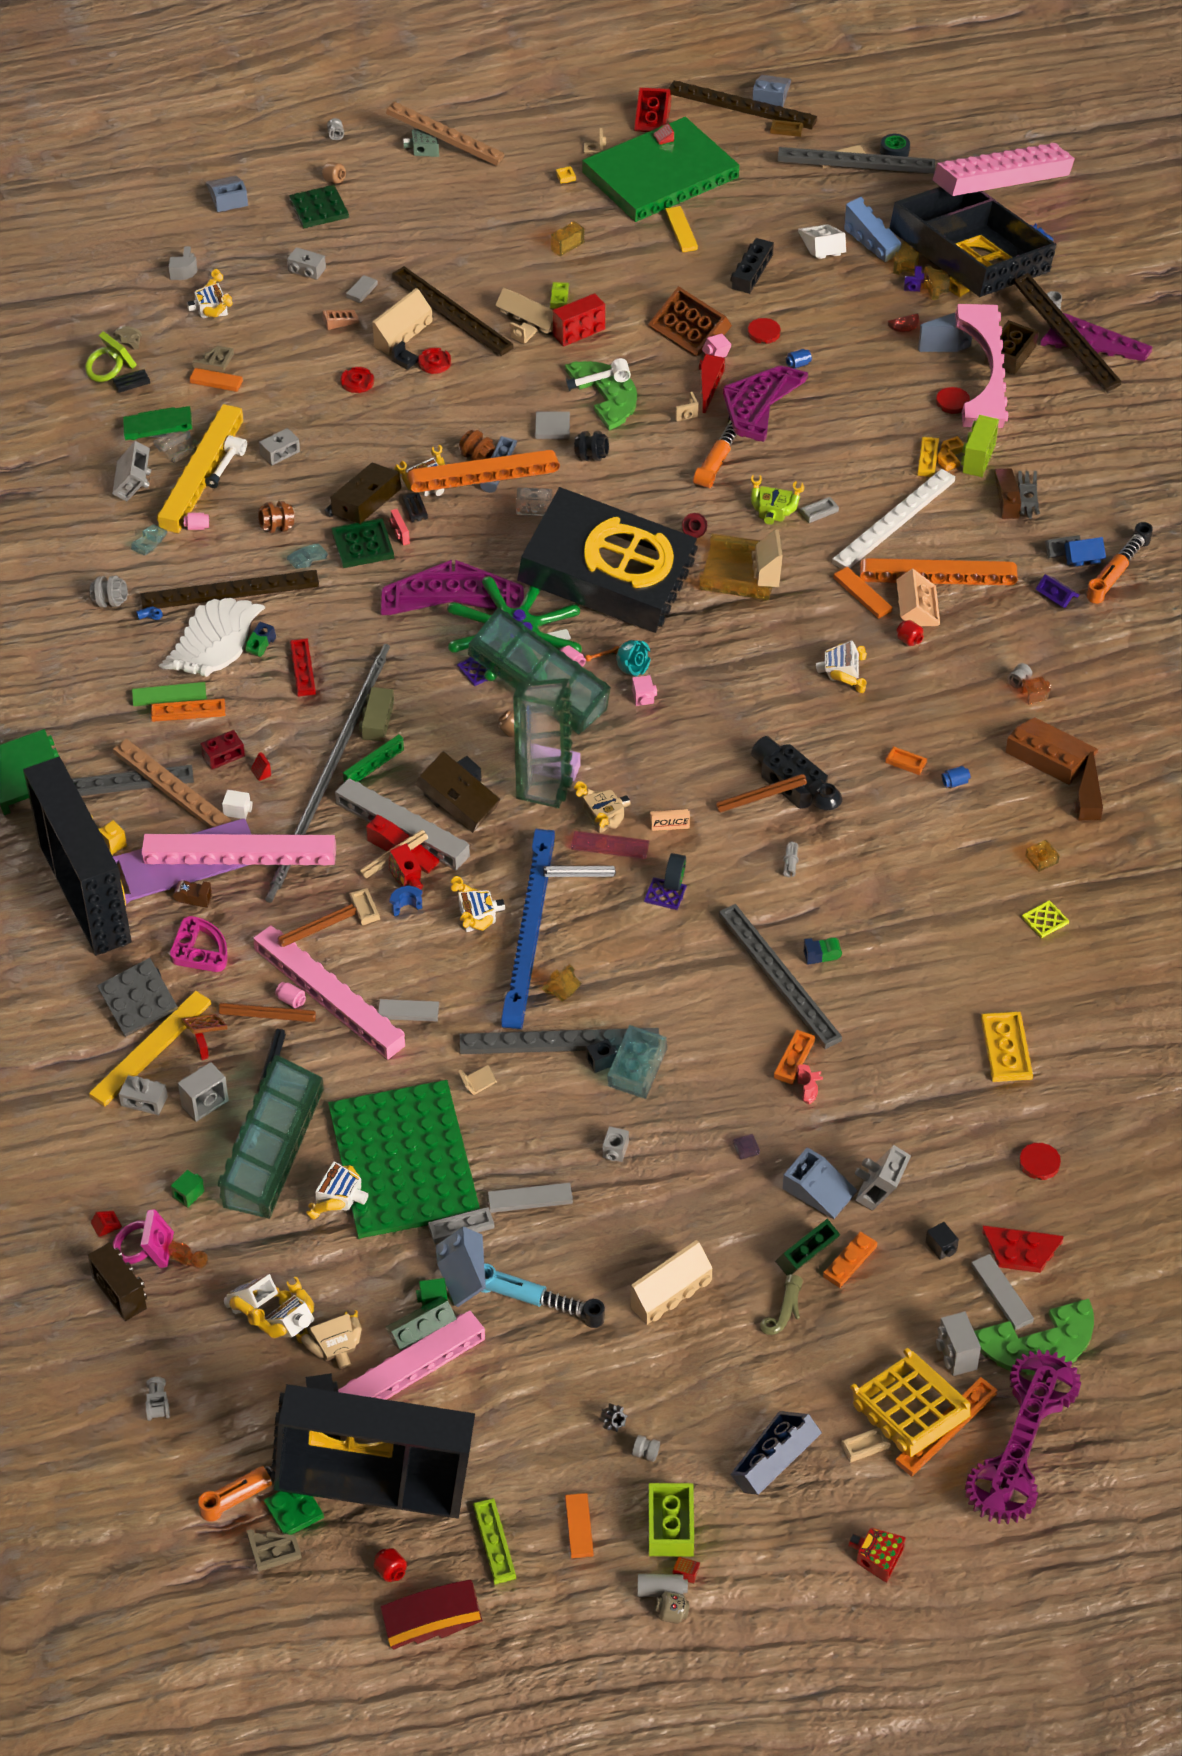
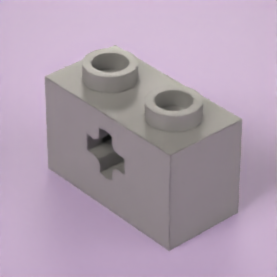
(306, 263)
(279, 446)

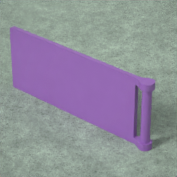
(155, 878)

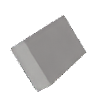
(361, 289)
(819, 509)

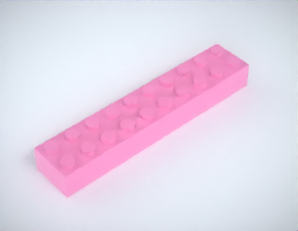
(1003, 169)

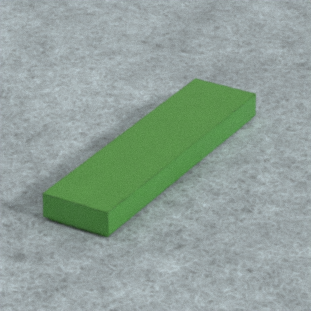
(169, 694)

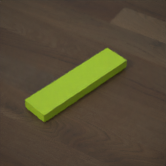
(494, 1541)

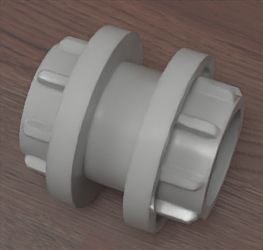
(111, 590)

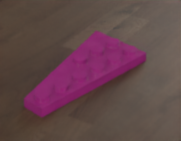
(1102, 340)

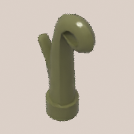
(790, 1303)

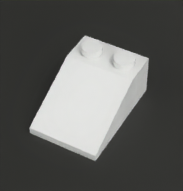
(823, 240)

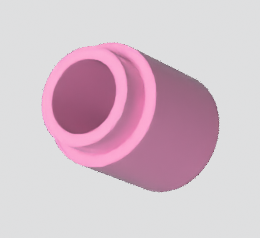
(196, 521)
(574, 654)
(290, 994)

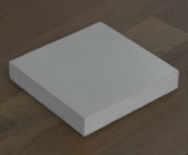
(552, 425)

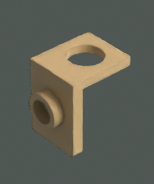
(599, 146)
(523, 332)
(687, 411)
(478, 1080)

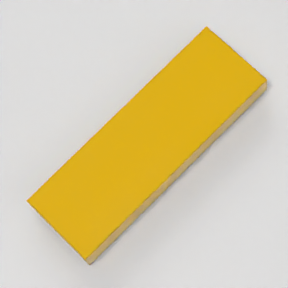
(928, 456)

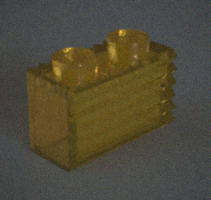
(567, 238)

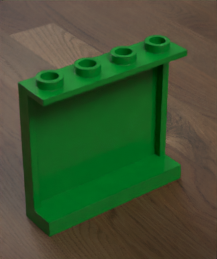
(17, 756)

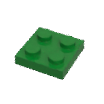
(293, 1511)

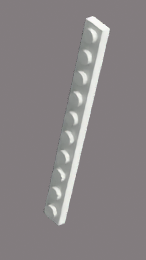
(893, 519)

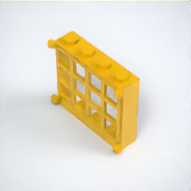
(888, 1426)

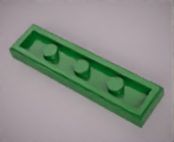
(375, 759)

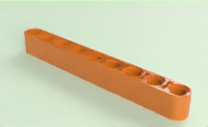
(483, 471)
(940, 571)

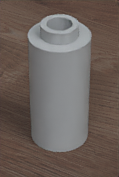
(656, 1584)

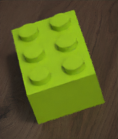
(980, 445)
(671, 1519)

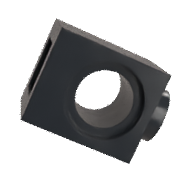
(601, 1055)

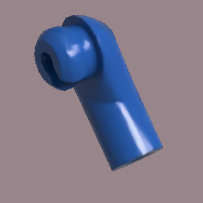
(150, 612)

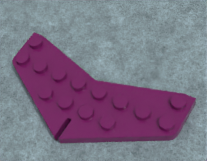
(751, 398)
(443, 585)

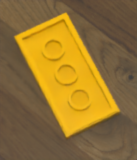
(1006, 1046)

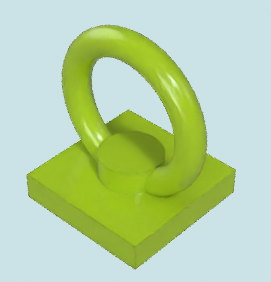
(116, 352)

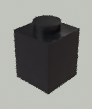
(942, 1240)

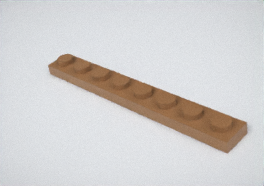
(445, 133)
(170, 784)

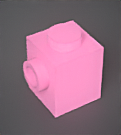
(717, 346)
(643, 690)

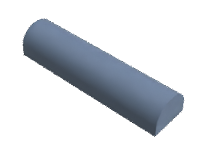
(504, 448)

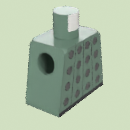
(422, 143)

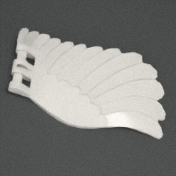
(213, 636)

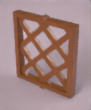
(207, 1018)

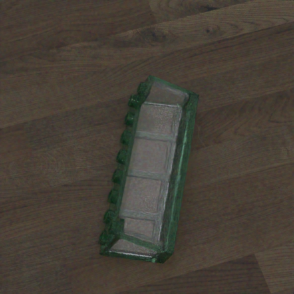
(543, 741)

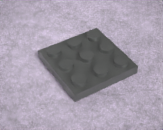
(137, 997)

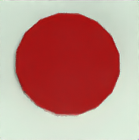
(764, 330)
(434, 360)
(357, 380)
(952, 399)
(1040, 1161)

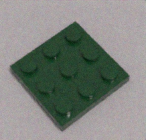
(318, 206)
(362, 543)

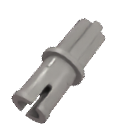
(790, 859)

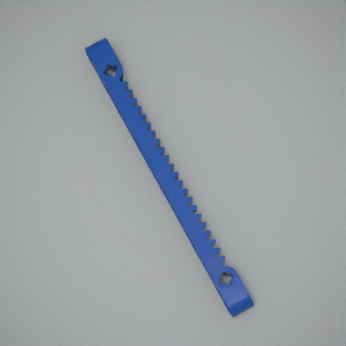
(517, 997)

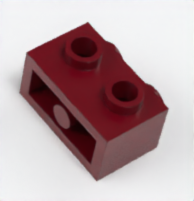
(222, 749)

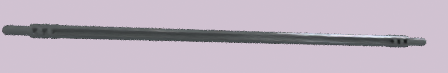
(330, 767)

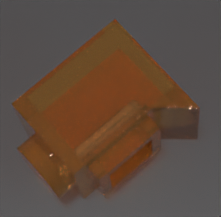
(1037, 689)

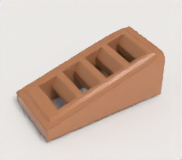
(339, 318)

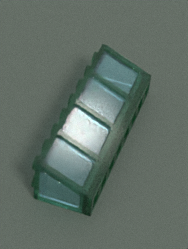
(523, 656)
(270, 1138)

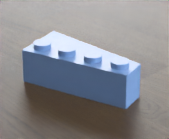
(870, 230)

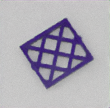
(470, 660)
(659, 902)

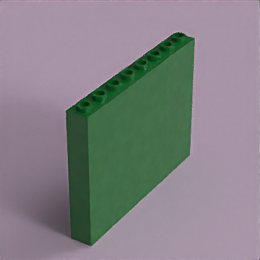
(653, 177)

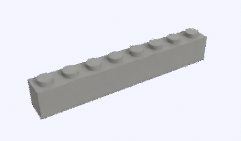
(367, 804)

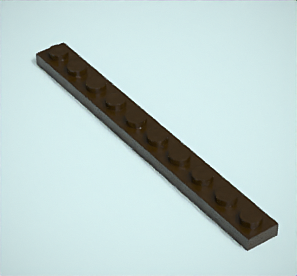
(741, 104)
(454, 311)
(1067, 332)
(230, 589)

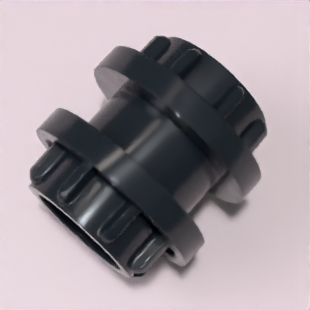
(588, 445)

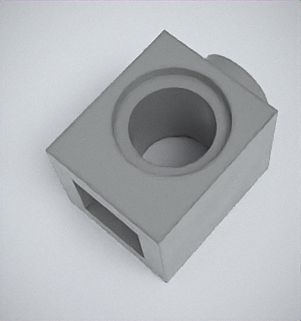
(615, 1144)

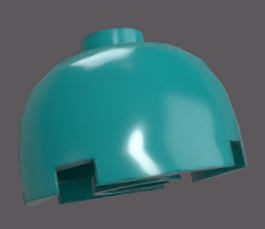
(633, 657)

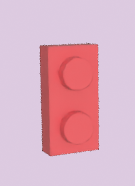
(400, 528)

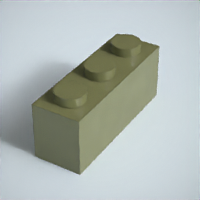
(377, 714)

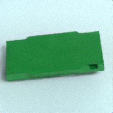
(157, 423)

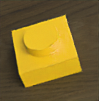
(566, 175)

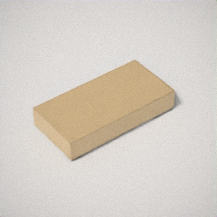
(364, 906)
(865, 1444)

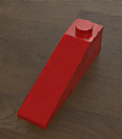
(711, 369)
(388, 835)

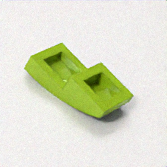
(559, 295)

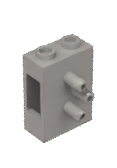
(131, 471)
(882, 1176)

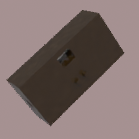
(365, 492)
(457, 791)

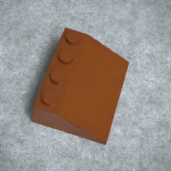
(689, 321)
(1049, 750)

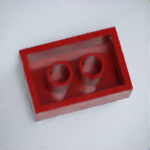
(579, 319)

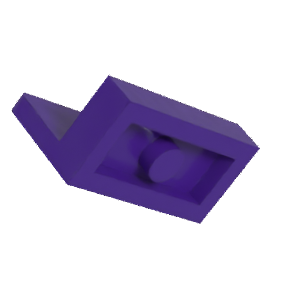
(1056, 590)

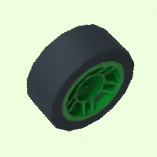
(895, 145)
(675, 872)

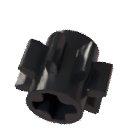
(613, 1417)

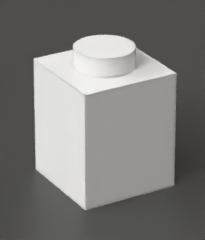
(237, 804)

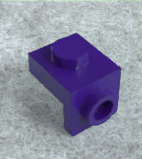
(913, 283)

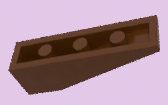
(1008, 493)
(1089, 799)

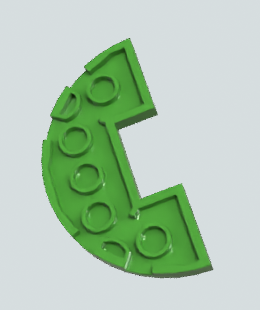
(619, 396)
(1069, 1337)

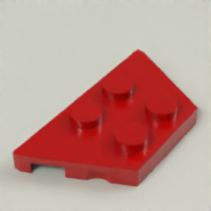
(1021, 1248)

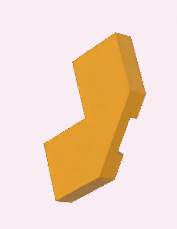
(946, 457)

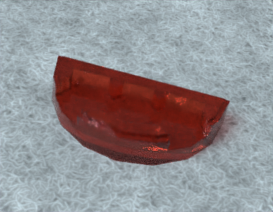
(905, 323)

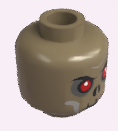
(672, 1607)

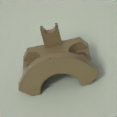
(128, 335)

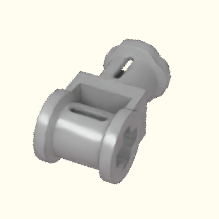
(157, 1402)

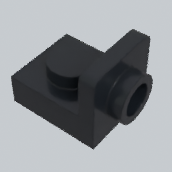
(403, 357)

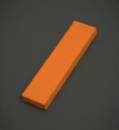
(863, 592)
(188, 710)

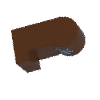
(193, 893)

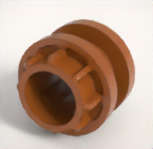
(473, 445)
(278, 516)

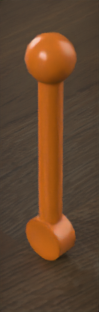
(588, 657)

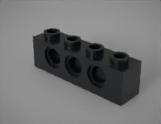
(752, 265)

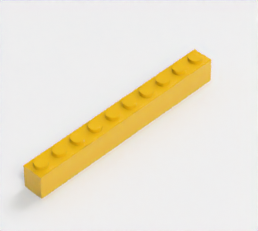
(201, 465)

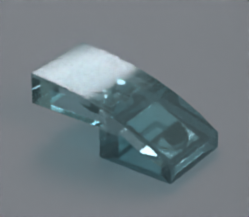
(150, 539)
(303, 557)

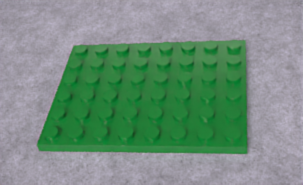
(406, 1155)

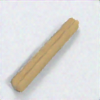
(383, 860)

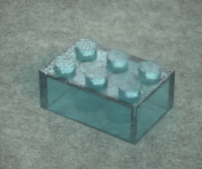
(637, 1061)

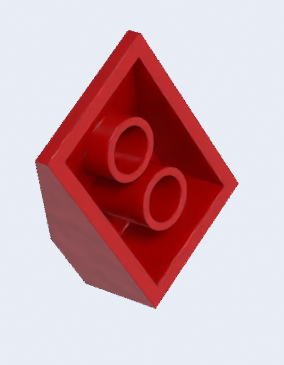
(652, 109)

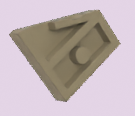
(215, 360)
(273, 1549)

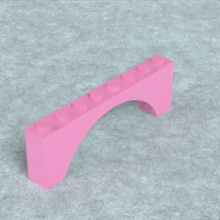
(983, 325)

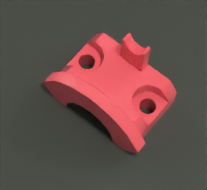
(807, 1078)

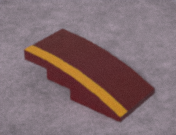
(431, 1613)

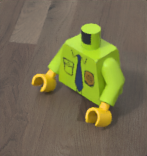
(774, 503)

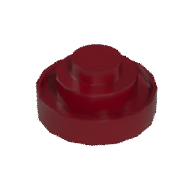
(694, 525)

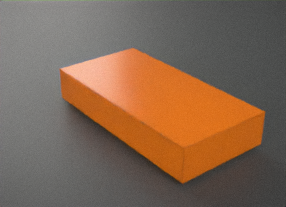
(906, 760)

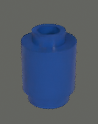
(798, 358)
(956, 777)

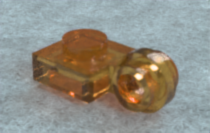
(182, 1254)

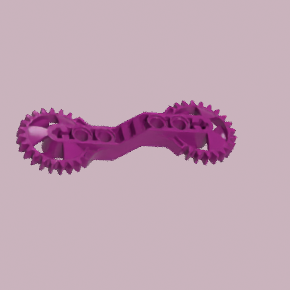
(1011, 1467)

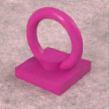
(155, 1239)

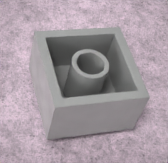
(203, 1091)
(958, 1344)

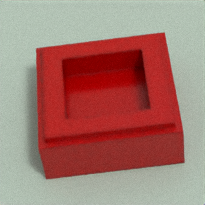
(202, 1046)

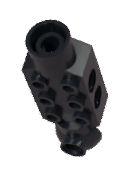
(784, 762)

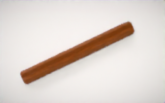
(761, 793)
(316, 925)
(267, 1012)

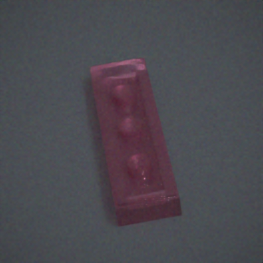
(610, 844)

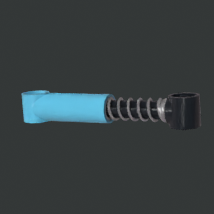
(537, 1295)

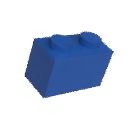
(1085, 551)

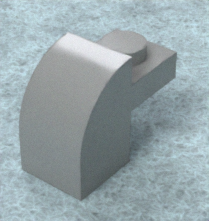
(183, 267)

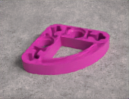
(190, 953)

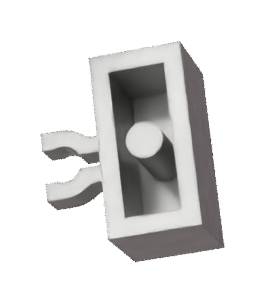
(143, 1095)

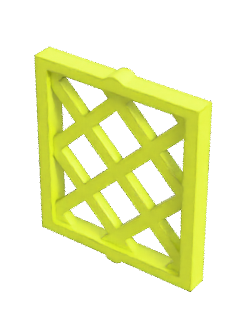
(1051, 928)

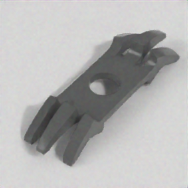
(1028, 488)

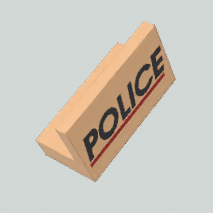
(670, 819)

